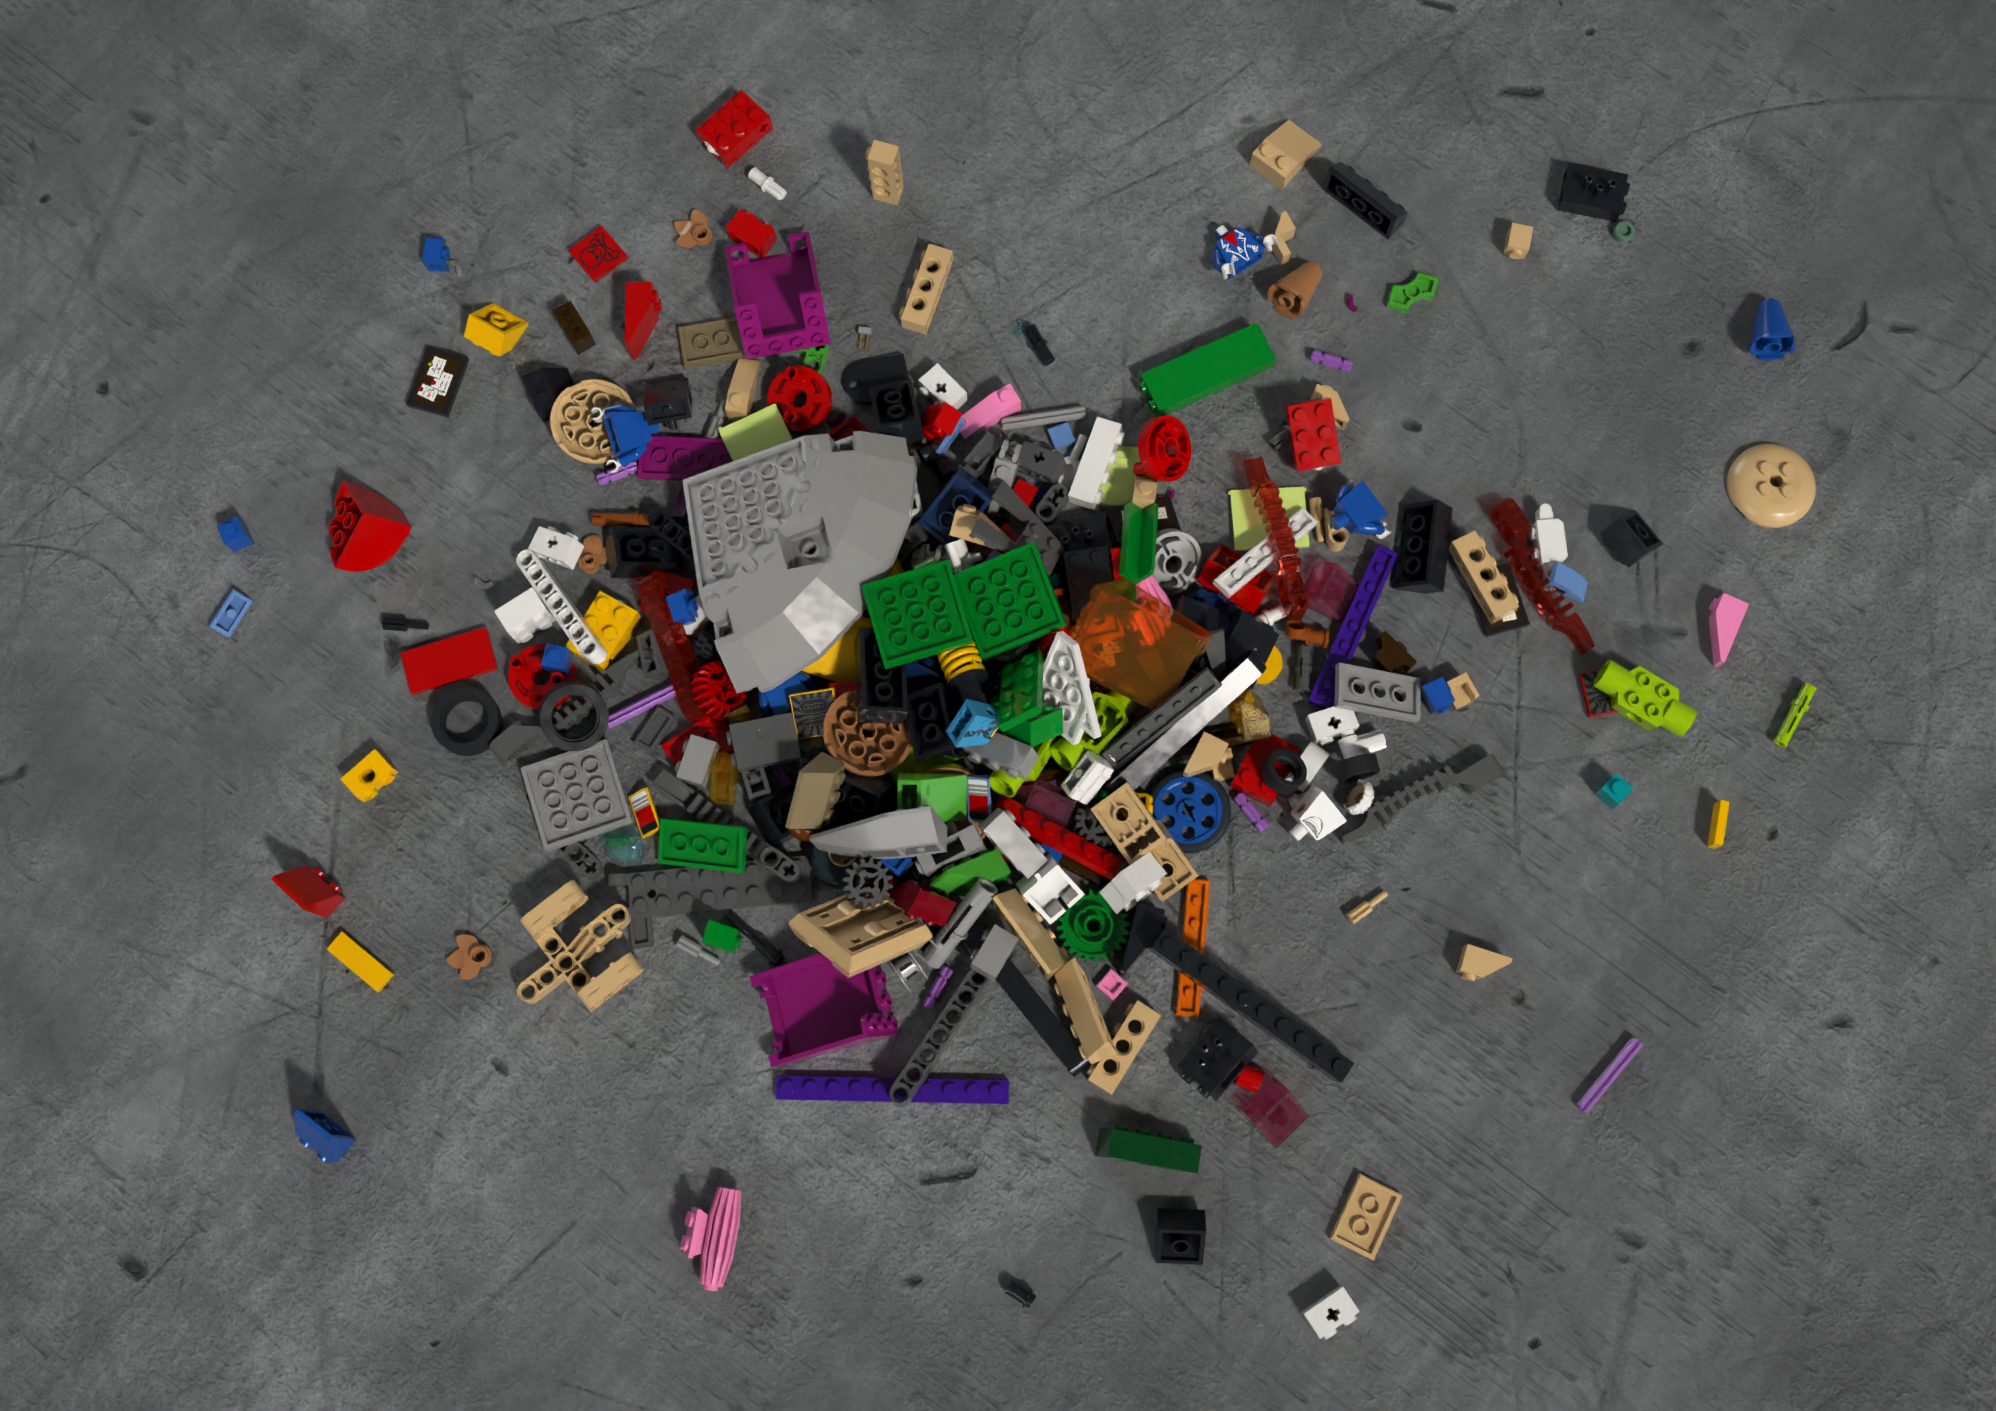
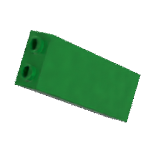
(1206, 370)

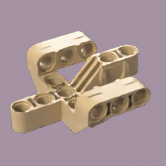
(540, 925)

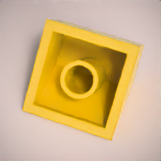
(495, 329)

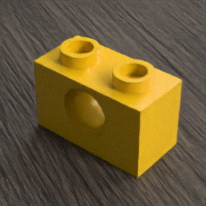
(357, 777)

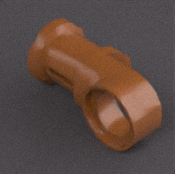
(1299, 631)

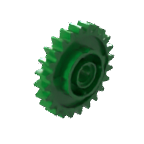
(1093, 943)

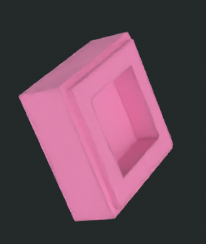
(1111, 984)

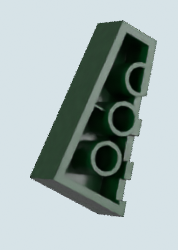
(1148, 1149)

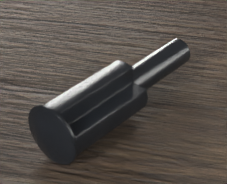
(402, 624)

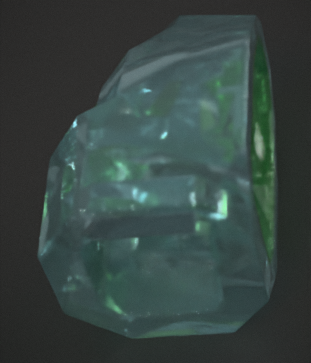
(625, 848)

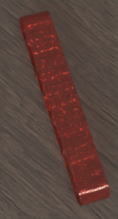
(671, 642)

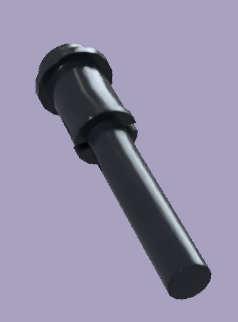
(763, 946)

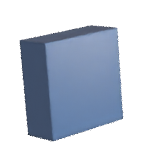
(1061, 436)

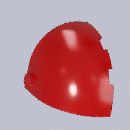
(365, 529)

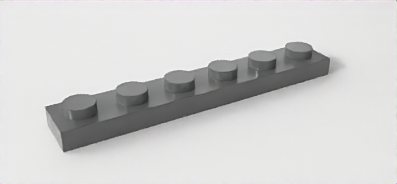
(1161, 718)

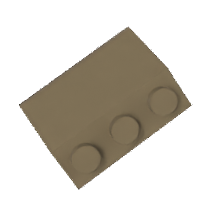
(816, 793)

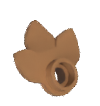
(691, 230)
(592, 551)
(467, 956)

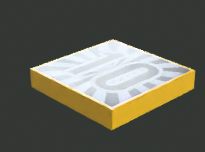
(810, 710)

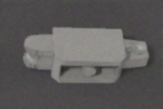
(1004, 469)

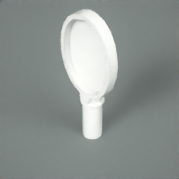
(1072, 463)

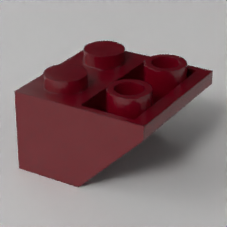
(923, 902)

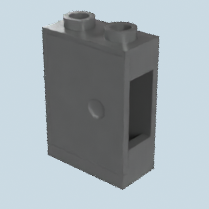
(764, 742)

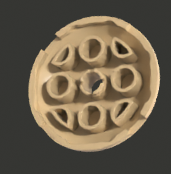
(572, 416)
(1761, 501)

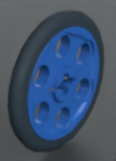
(1219, 810)

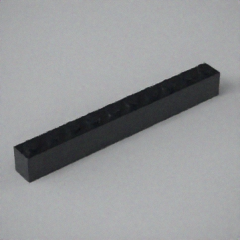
(1250, 1005)

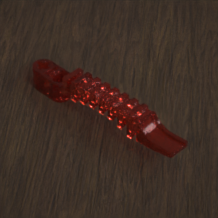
(1514, 528)
(1295, 600)

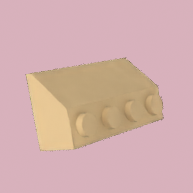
(1084, 1012)

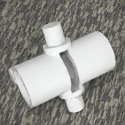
(959, 556)

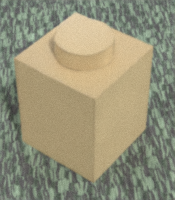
(1518, 241)

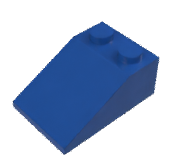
(322, 1134)

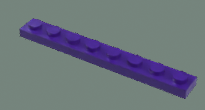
(1353, 624)

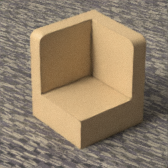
(1462, 690)
(1224, 771)

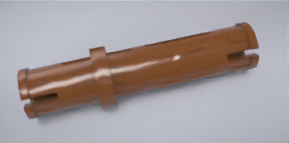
(621, 519)

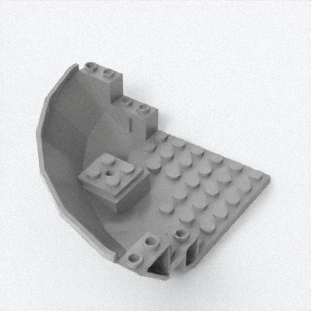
(755, 540)

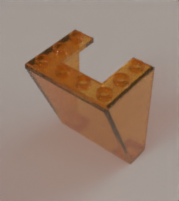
(1136, 642)

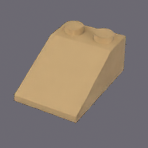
(1284, 153)

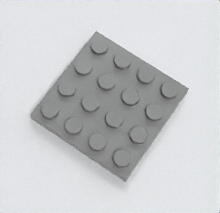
(576, 795)

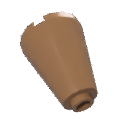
(1295, 290)

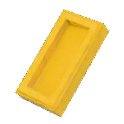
(1718, 824)

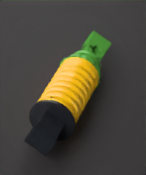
(962, 665)

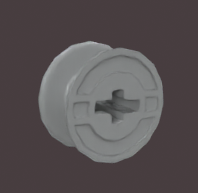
(906, 967)

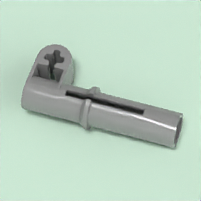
(943, 945)

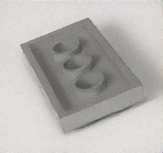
(1387, 682)

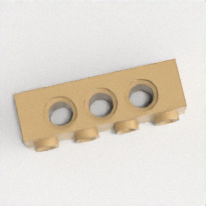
(885, 172)
(920, 319)
(1493, 608)
(1147, 1020)

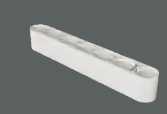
(561, 607)

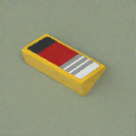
(645, 812)

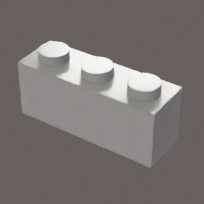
(1004, 754)
(1013, 842)

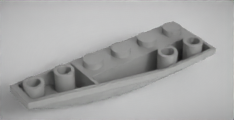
(887, 835)

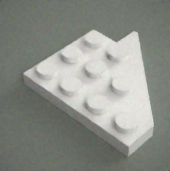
(1068, 688)

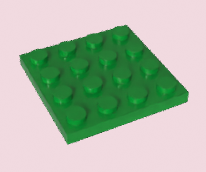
(1009, 601)
(917, 614)

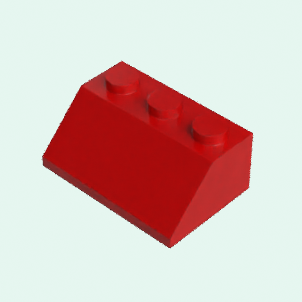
(1247, 597)

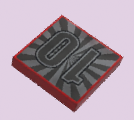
(1596, 701)

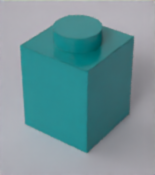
(1614, 791)

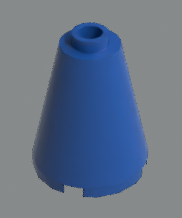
(1771, 332)

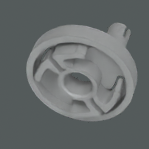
(1185, 550)

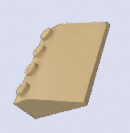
(1032, 935)

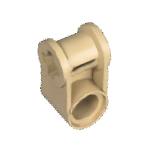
(1330, 532)

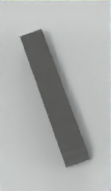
(930, 1044)

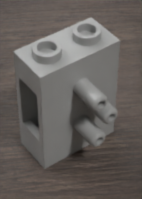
(959, 846)

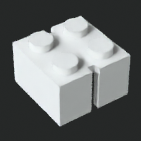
(525, 616)
(1133, 883)
(1046, 886)

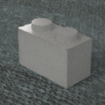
(696, 761)
(993, 953)

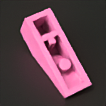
(990, 411)
(1724, 623)

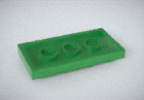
(1021, 690)
(702, 845)

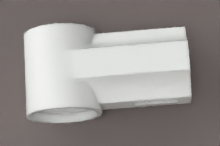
(1362, 744)

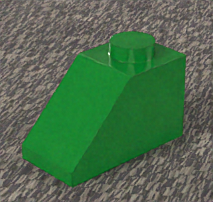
(722, 937)

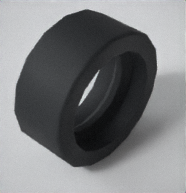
(1357, 768)
(1274, 780)

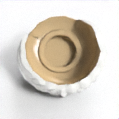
(1360, 798)

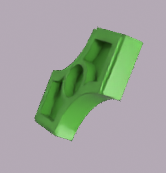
(1404, 296)

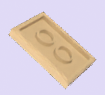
(1365, 1216)

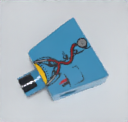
(973, 724)

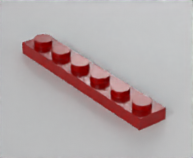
(1062, 839)

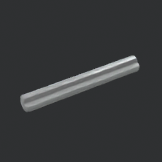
(1044, 417)

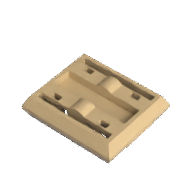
(857, 936)

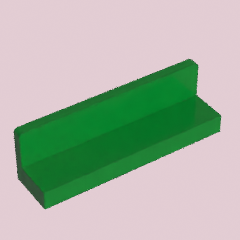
(1138, 542)

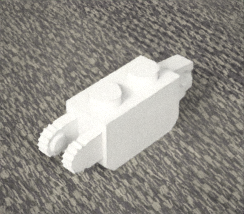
(1548, 539)

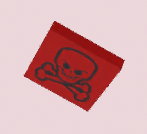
(598, 254)

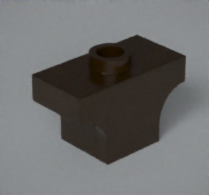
(1392, 655)

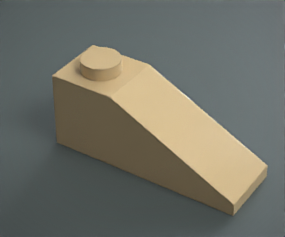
(742, 389)
(965, 520)

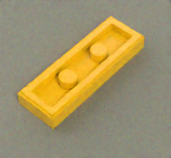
(360, 961)

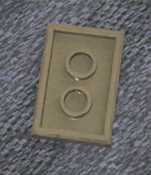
(711, 343)

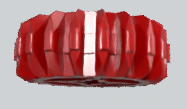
(714, 693)

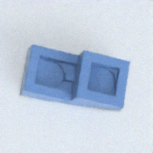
(1569, 581)

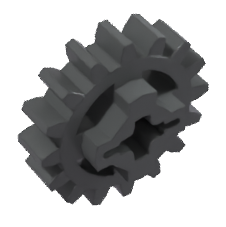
(1085, 823)
(861, 874)

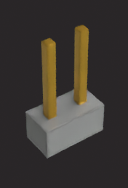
(864, 331)

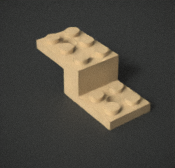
(1142, 835)

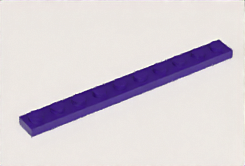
(879, 1090)

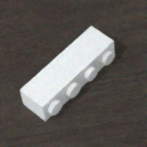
(1095, 463)

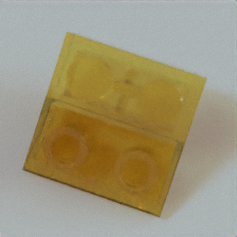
(1250, 716)

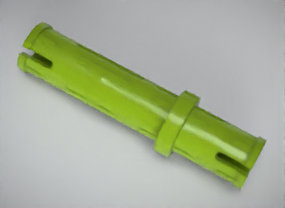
(1797, 709)

